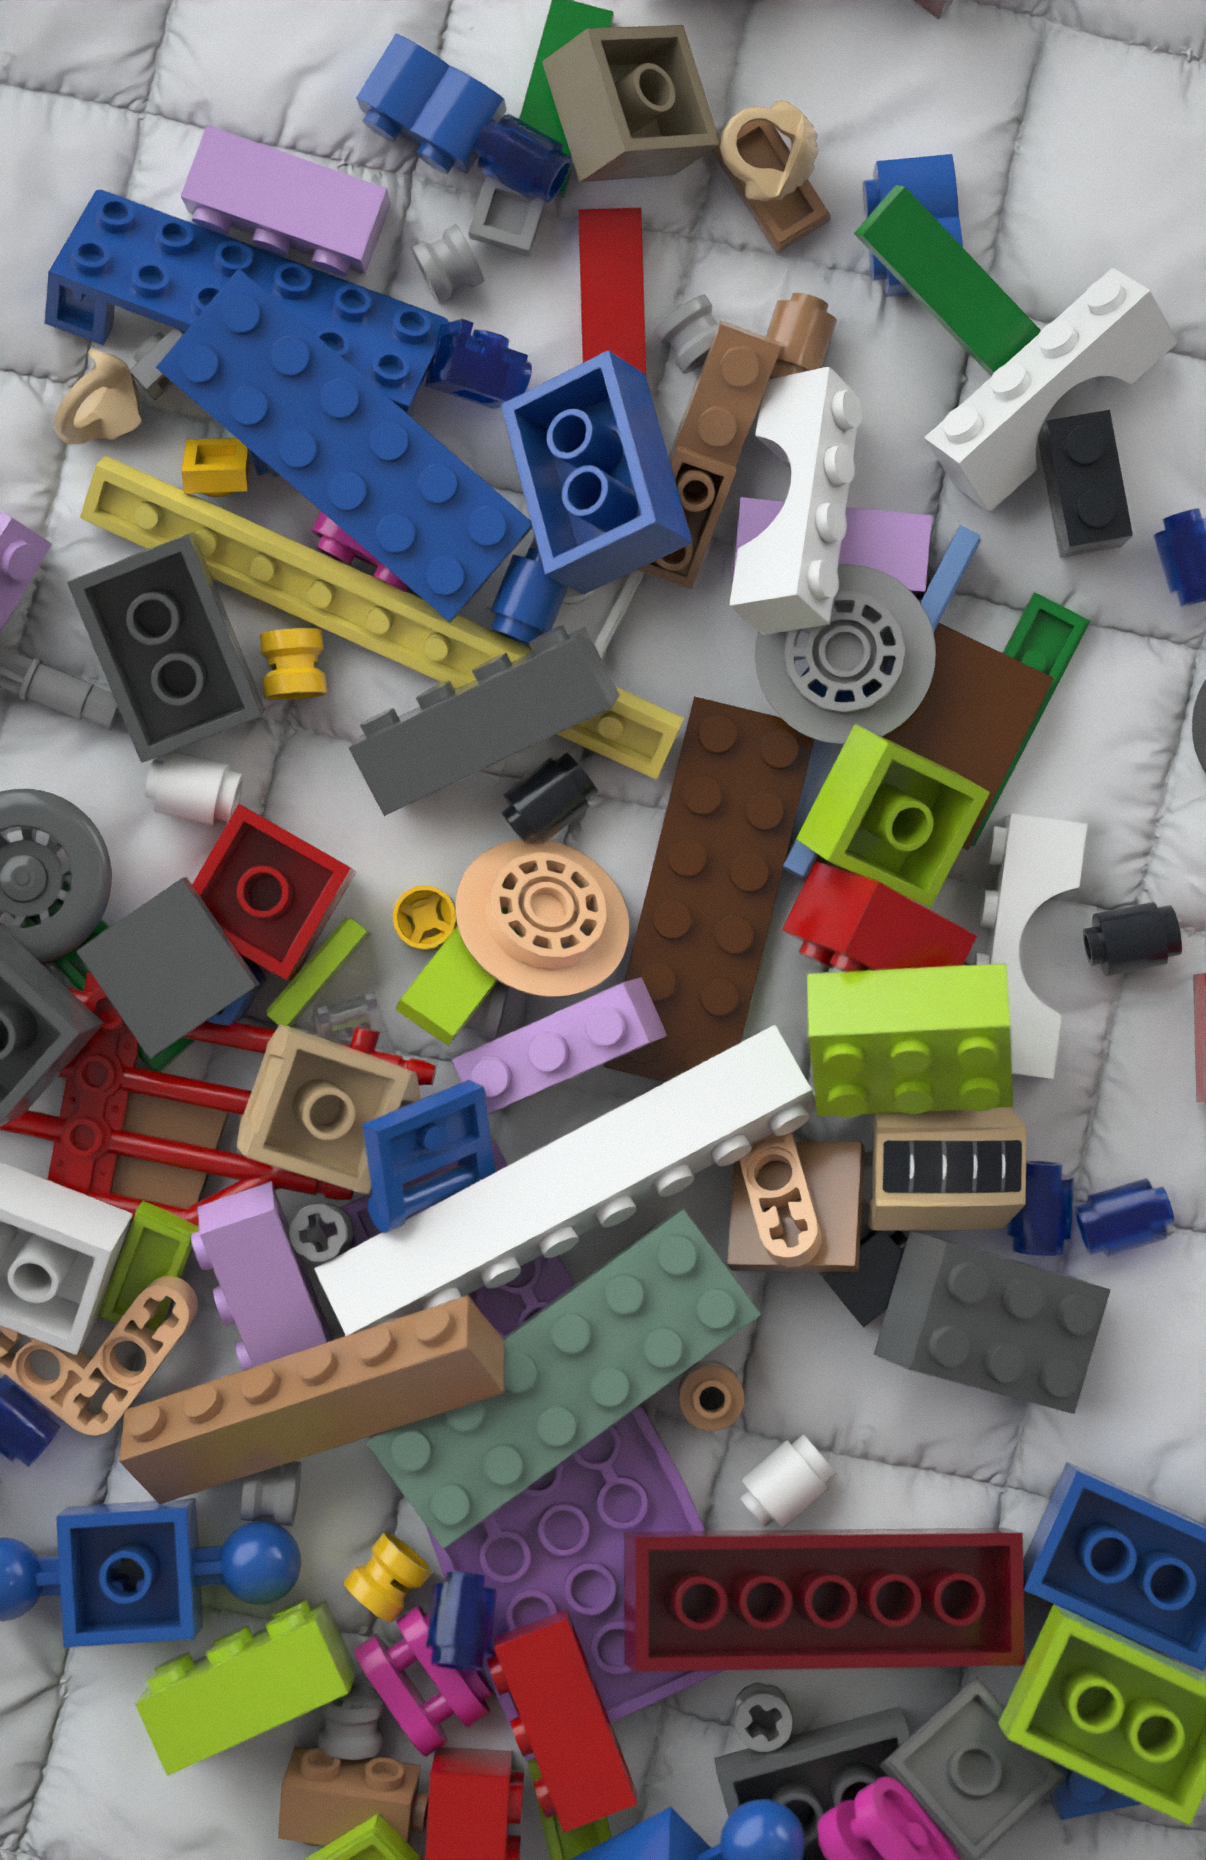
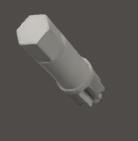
(56, 689)

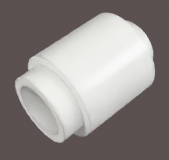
(194, 788)
(786, 1482)

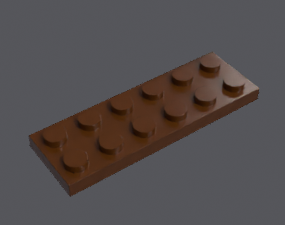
(715, 882)

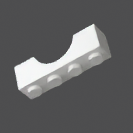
(994, 433)
(790, 569)
(1033, 864)

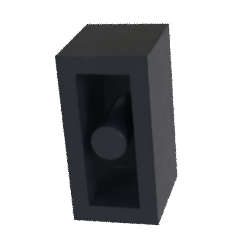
(1084, 483)

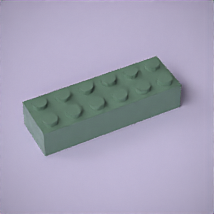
(570, 1376)

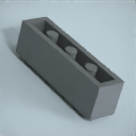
(483, 720)

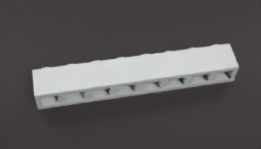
(573, 1185)

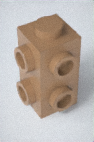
(333, 1795)

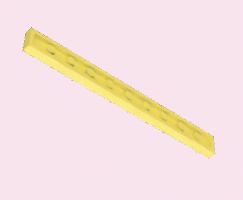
(351, 603)

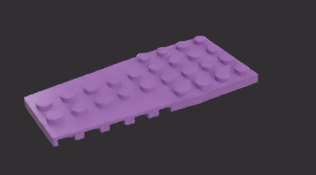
(565, 1532)

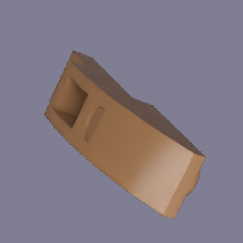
(713, 439)

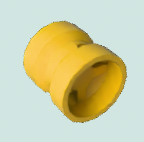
(293, 658)
(417, 914)
(387, 1577)

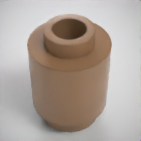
(804, 334)
(706, 1375)

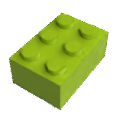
(910, 1040)
(245, 1685)
(1113, 1714)

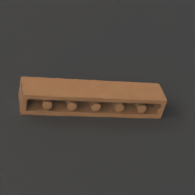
(313, 1400)

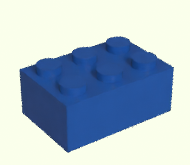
(595, 473)
(1122, 1564)

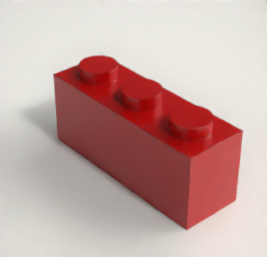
(562, 1721)

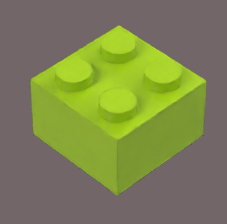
(892, 816)

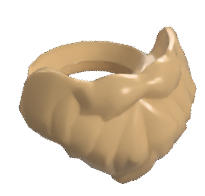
(769, 182)
(100, 403)

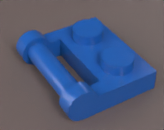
(420, 1140)

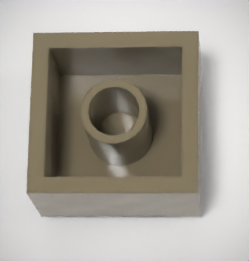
(631, 102)

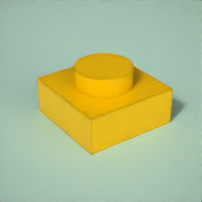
(215, 466)

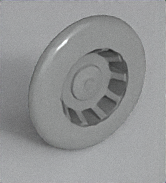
(849, 657)

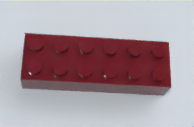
(823, 1599)

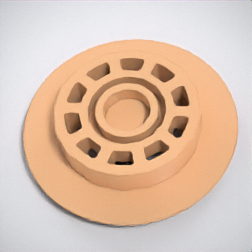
(550, 902)

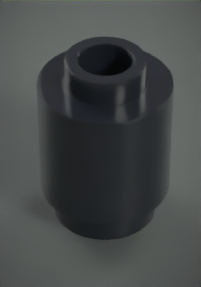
(548, 798)
(1132, 938)

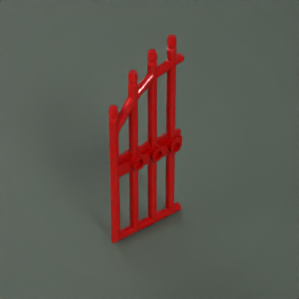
(96, 1100)

